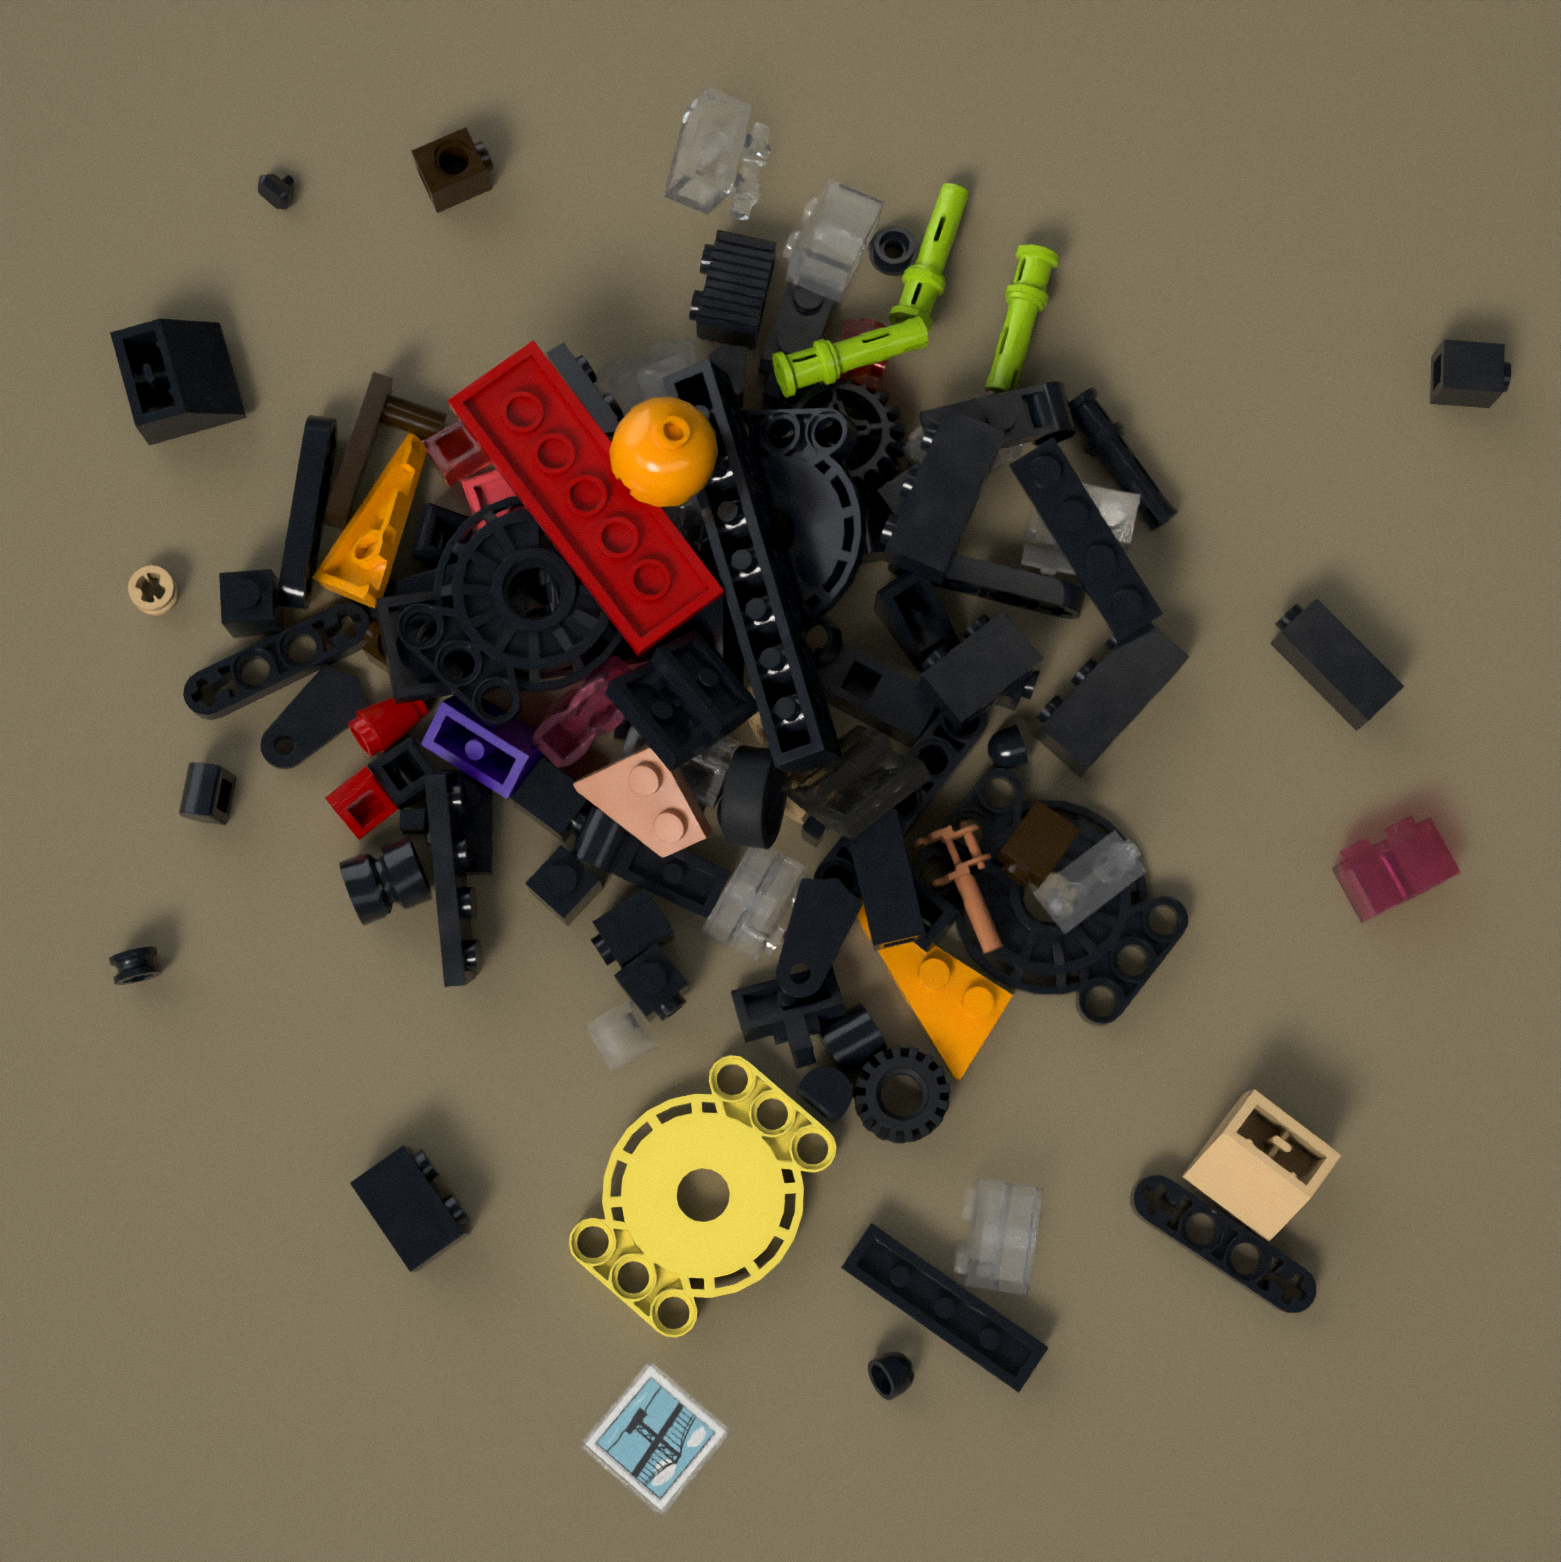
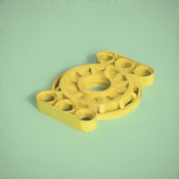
(657, 1228)

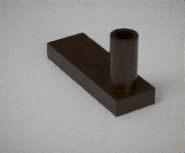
(377, 409)

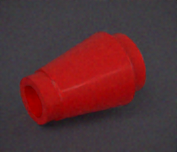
(385, 723)

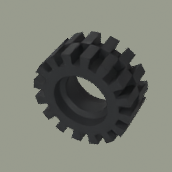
(901, 1062)

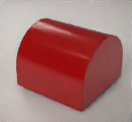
(361, 802)

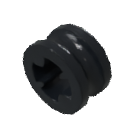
(135, 965)

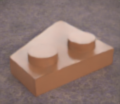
(647, 801)

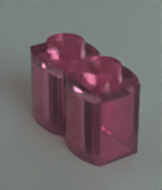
(580, 716)
(1395, 868)

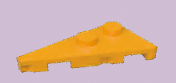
(367, 547)
(947, 997)

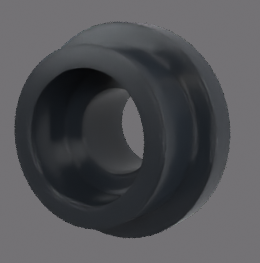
(893, 237)

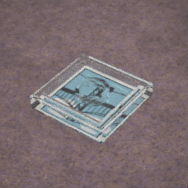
(655, 1438)

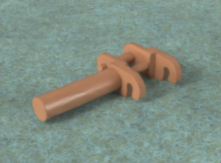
(966, 882)

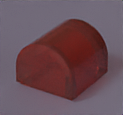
(455, 453)

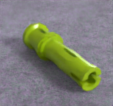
(925, 278)
(1025, 299)
(828, 360)

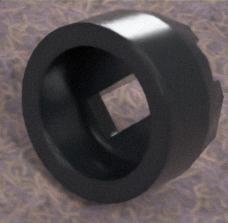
(1007, 748)
(891, 1374)

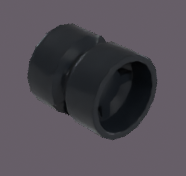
(383, 881)

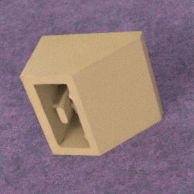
(1261, 1165)

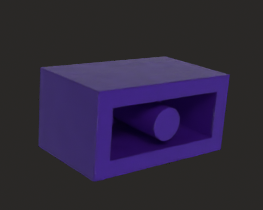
(489, 754)

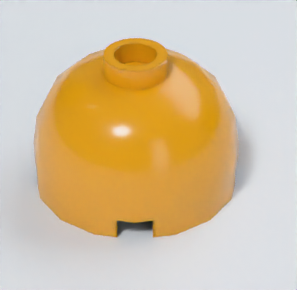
(664, 451)

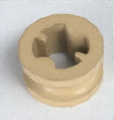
(148, 574)

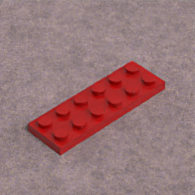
(564, 478)

